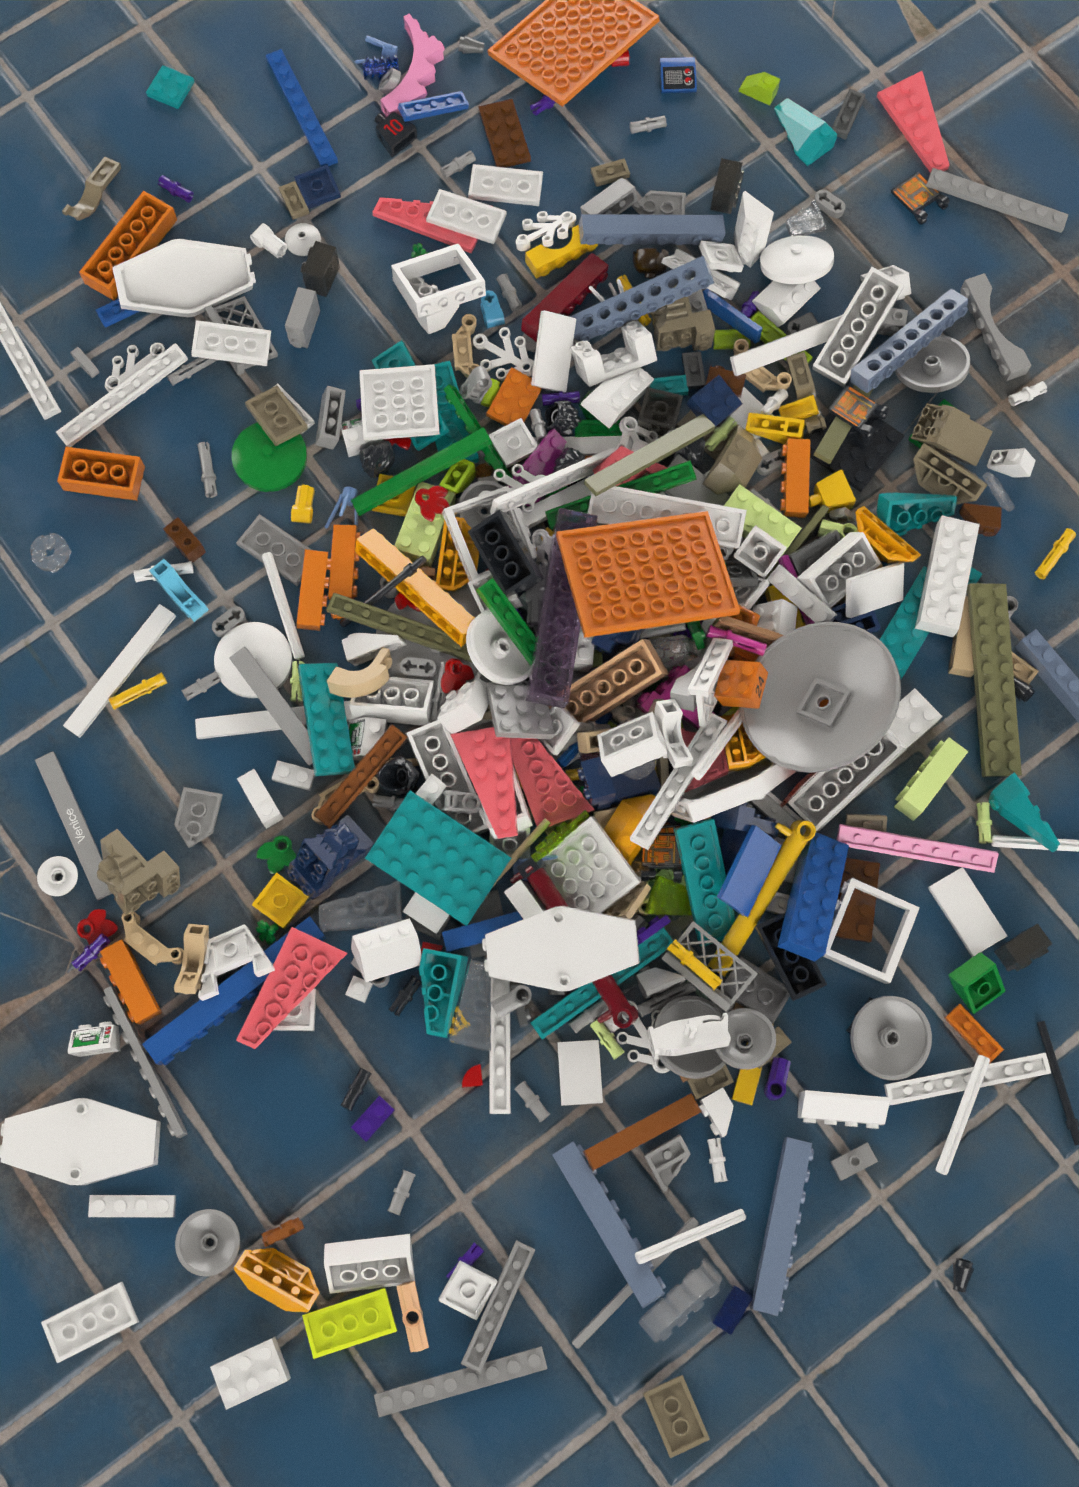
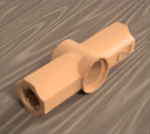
(415, 1330)

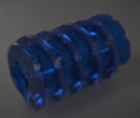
(379, 67)

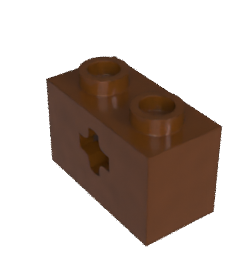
(184, 540)

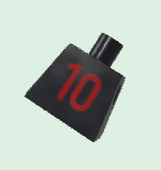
(394, 132)

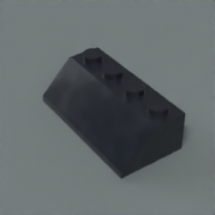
(505, 554)
(798, 973)

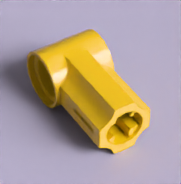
(303, 510)

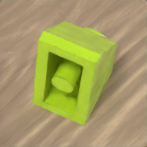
(761, 87)
(459, 476)

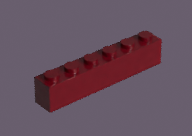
(568, 293)

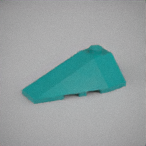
(807, 132)
(912, 510)
(1013, 804)
(441, 983)

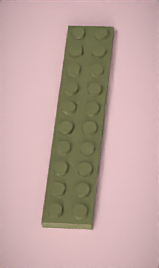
(994, 680)

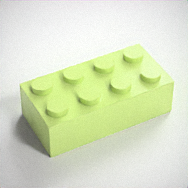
(763, 516)
(418, 535)
(928, 782)

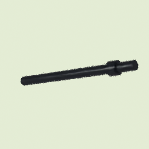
(408, 571)
(1071, 1122)

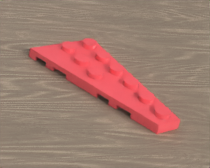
(491, 772)
(298, 970)

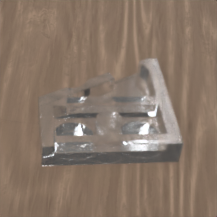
(806, 221)

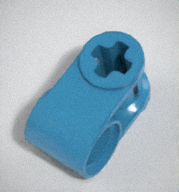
(491, 310)

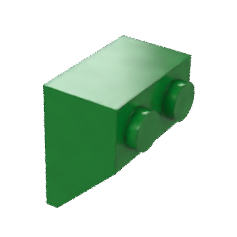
(977, 982)

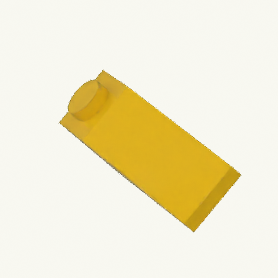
(775, 427)

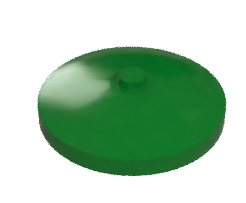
(266, 465)

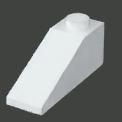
(365, 646)
(260, 798)

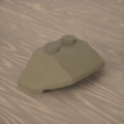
(735, 463)
(945, 476)

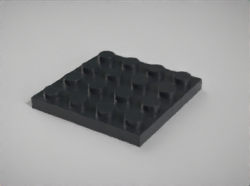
(859, 456)

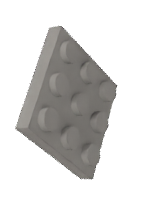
(517, 717)

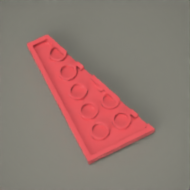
(914, 115)
(413, 217)
(546, 784)

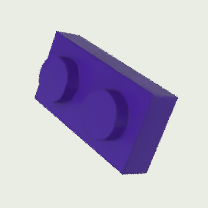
(654, 926)
(372, 1118)

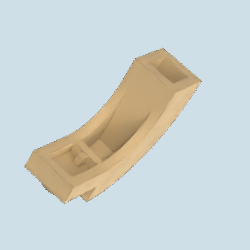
(361, 682)
(193, 964)

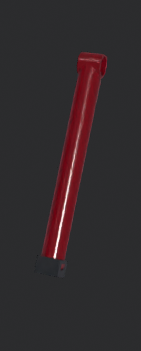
(550, 898)

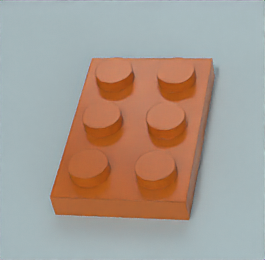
(513, 398)

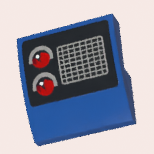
(678, 75)

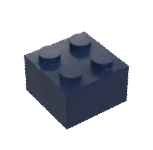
(714, 401)

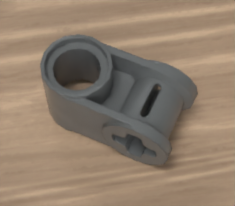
(801, 323)

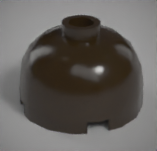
(648, 262)

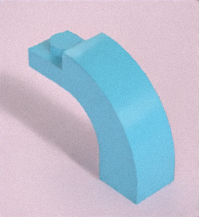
(178, 590)

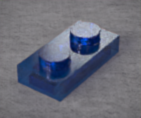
(732, 1310)

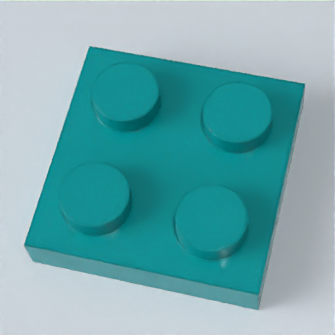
(170, 87)

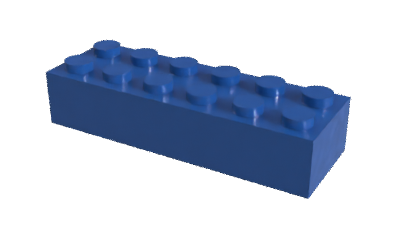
(813, 897)

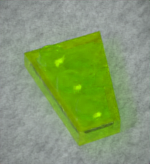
(555, 838)
(668, 898)

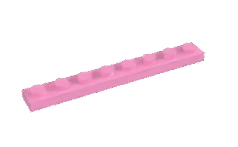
(918, 848)

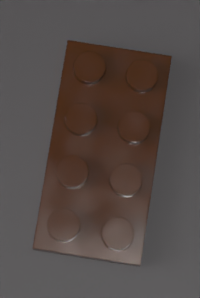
(504, 133)
(860, 912)

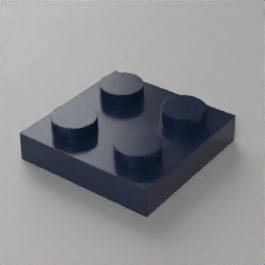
(317, 186)

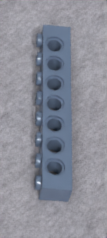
(645, 292)
(909, 340)

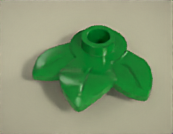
(275, 856)

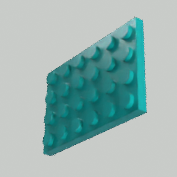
(438, 858)

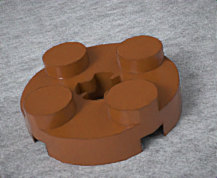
(287, 1229)

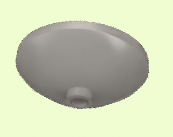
(474, 515)
(754, 1028)
(193, 1247)

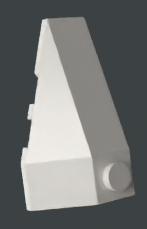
(434, 321)

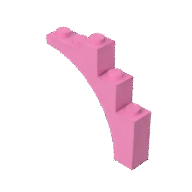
(421, 71)

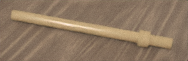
(525, 845)

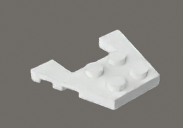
(229, 952)

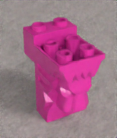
(663, 692)

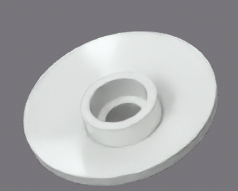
(301, 245)
(51, 869)

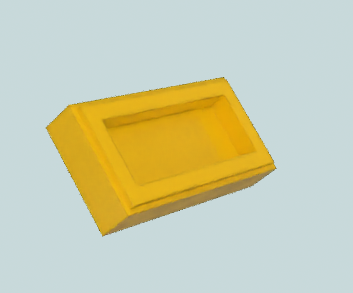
(800, 409)

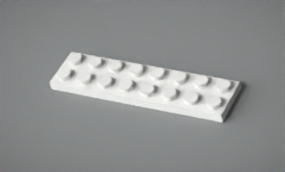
(629, 505)

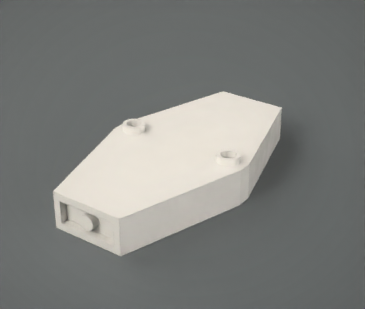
(183, 277)
(730, 791)
(561, 948)
(80, 1141)

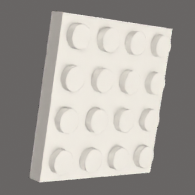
(399, 402)
(590, 869)

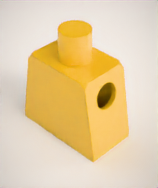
(833, 492)

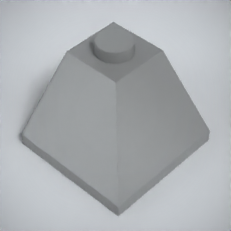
(657, 981)

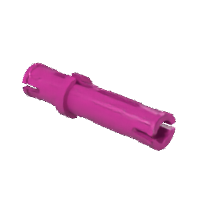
(738, 641)

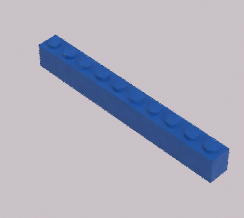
(204, 1014)

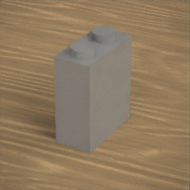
(302, 317)

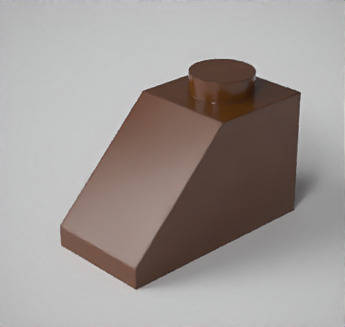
(986, 516)

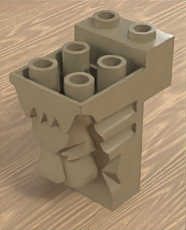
(679, 327)
(952, 433)
(131, 876)

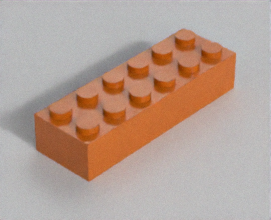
(134, 234)

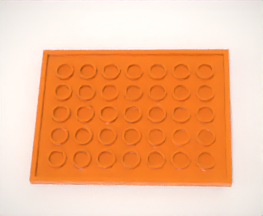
(571, 42)
(646, 573)

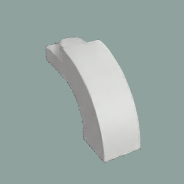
(669, 720)

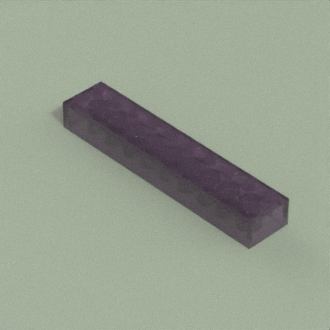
(558, 623)

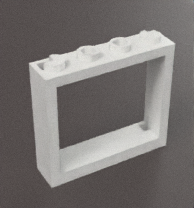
(433, 262)
(457, 537)
(899, 940)

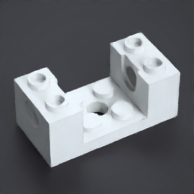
(598, 368)

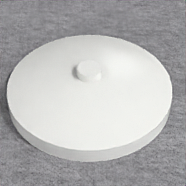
(797, 259)
(266, 646)
(495, 652)

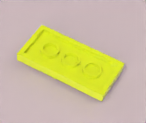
(349, 1323)

